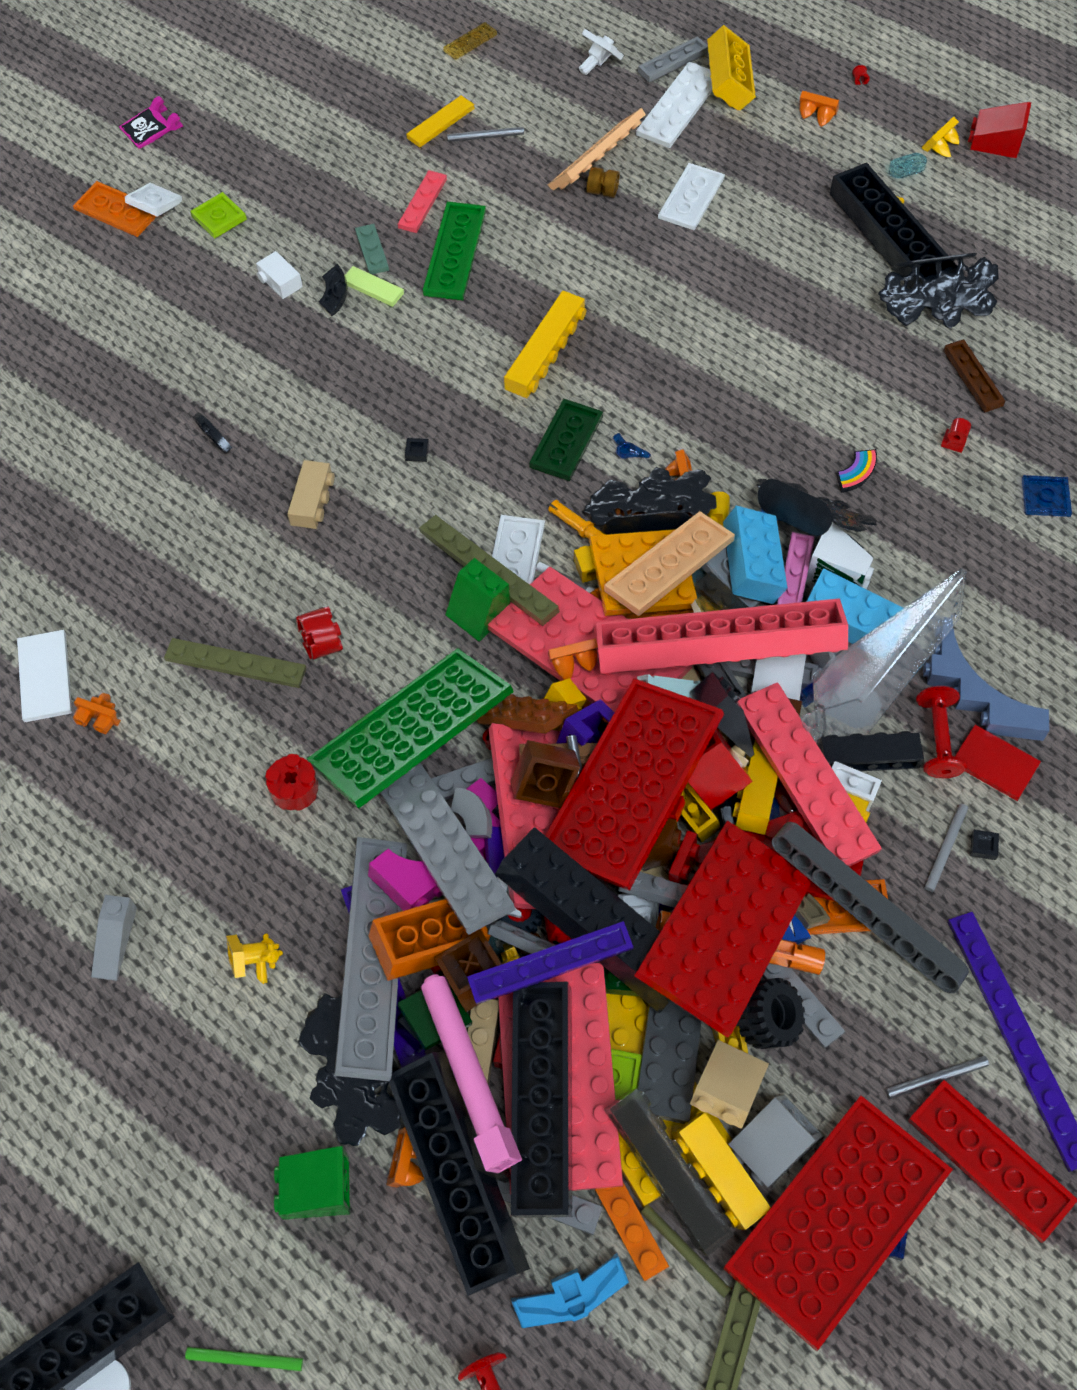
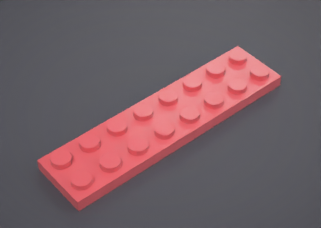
(807, 776)

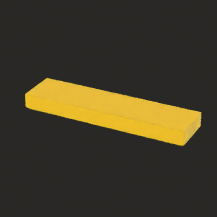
(440, 121)

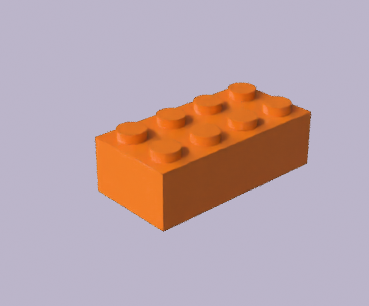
(413, 937)

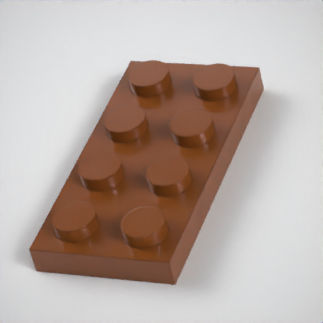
(529, 714)

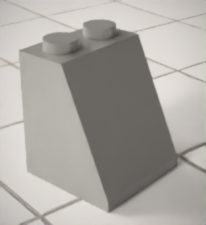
(774, 1140)

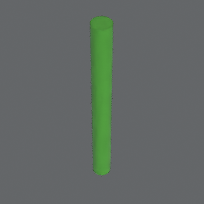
(245, 1359)

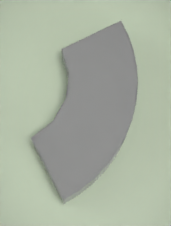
(474, 812)

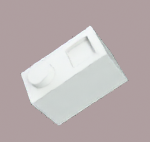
(279, 275)

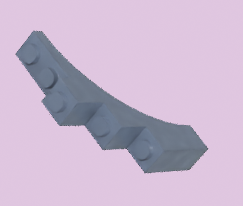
(999, 713)

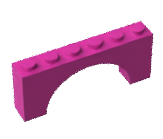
(408, 880)

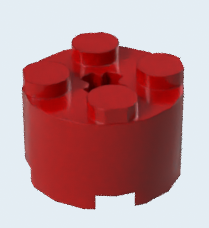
(319, 633)
(296, 771)

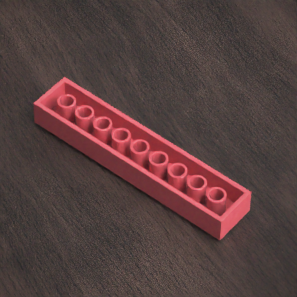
(722, 636)

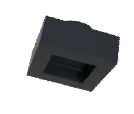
(416, 449)
(984, 844)

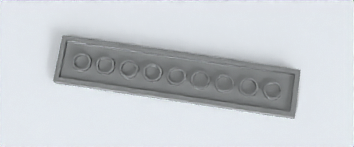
(447, 850)
(367, 996)

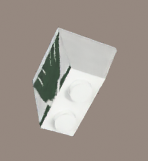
(842, 557)

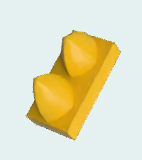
(937, 141)

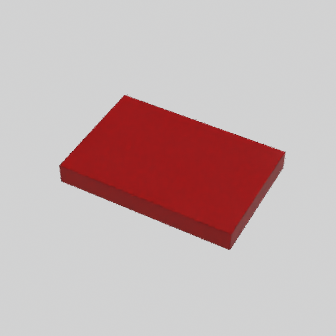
(997, 762)

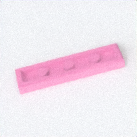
(797, 567)

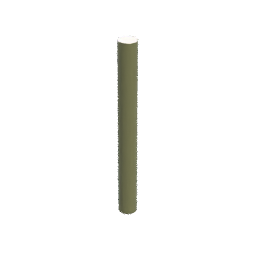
(686, 1251)

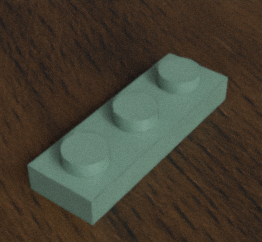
(371, 249)

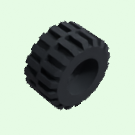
(772, 1015)

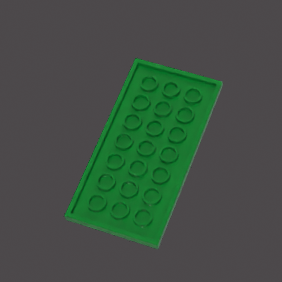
(409, 727)

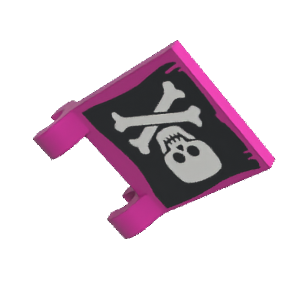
(150, 124)

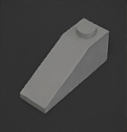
(112, 936)

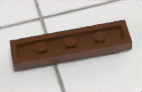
(974, 375)

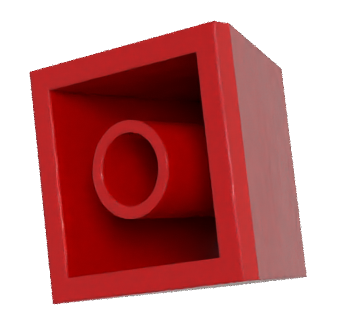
(1000, 129)
(718, 773)

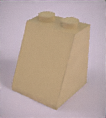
(729, 1084)

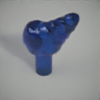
(628, 449)

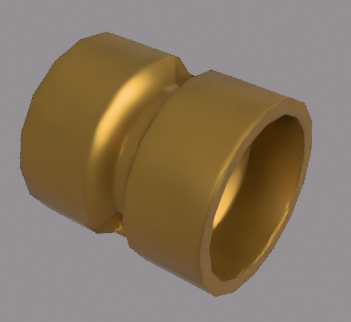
(603, 182)

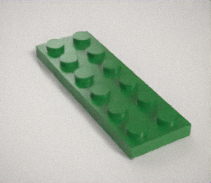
(454, 251)

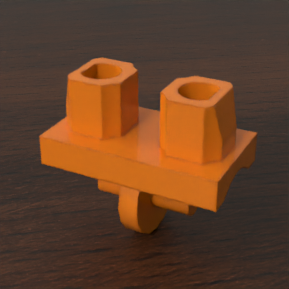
(98, 708)

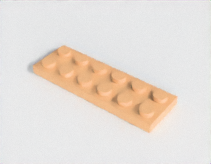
(597, 151)
(669, 563)

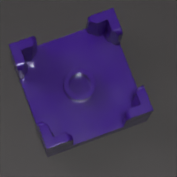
(586, 723)

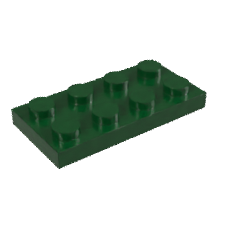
(566, 439)

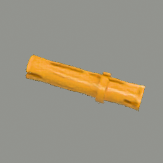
(585, 528)

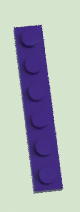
(550, 962)

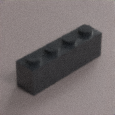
(874, 751)

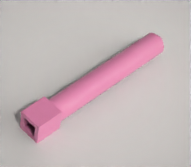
(493, 1139)

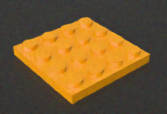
(616, 552)

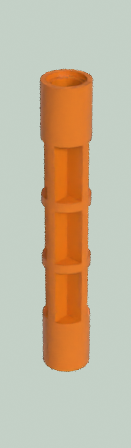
(787, 954)

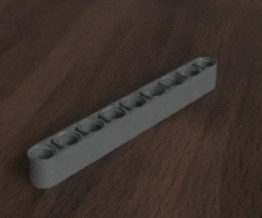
(870, 907)

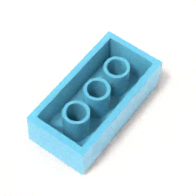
(755, 555)
(861, 607)

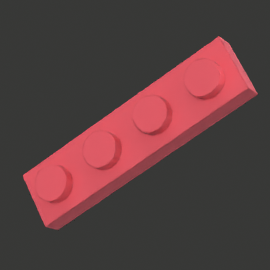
(422, 201)

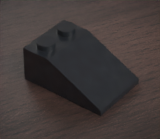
(719, 693)

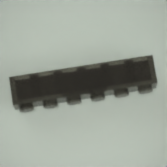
(669, 1172)

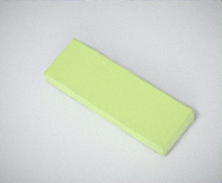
(373, 286)

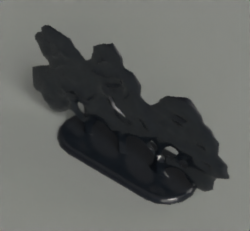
(945, 293)
(653, 496)
(808, 513)
(354, 1097)

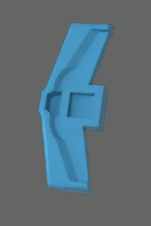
(572, 1295)

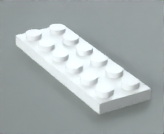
(677, 106)

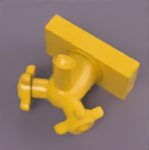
(252, 953)

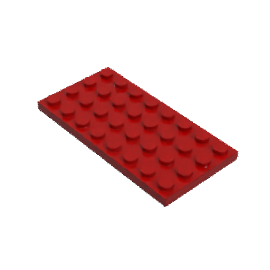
(633, 781)
(725, 929)
(837, 1222)

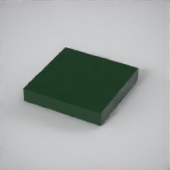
(420, 1020)

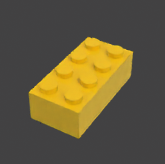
(731, 68)

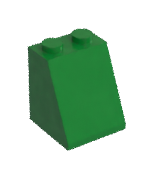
(477, 599)
(313, 1184)

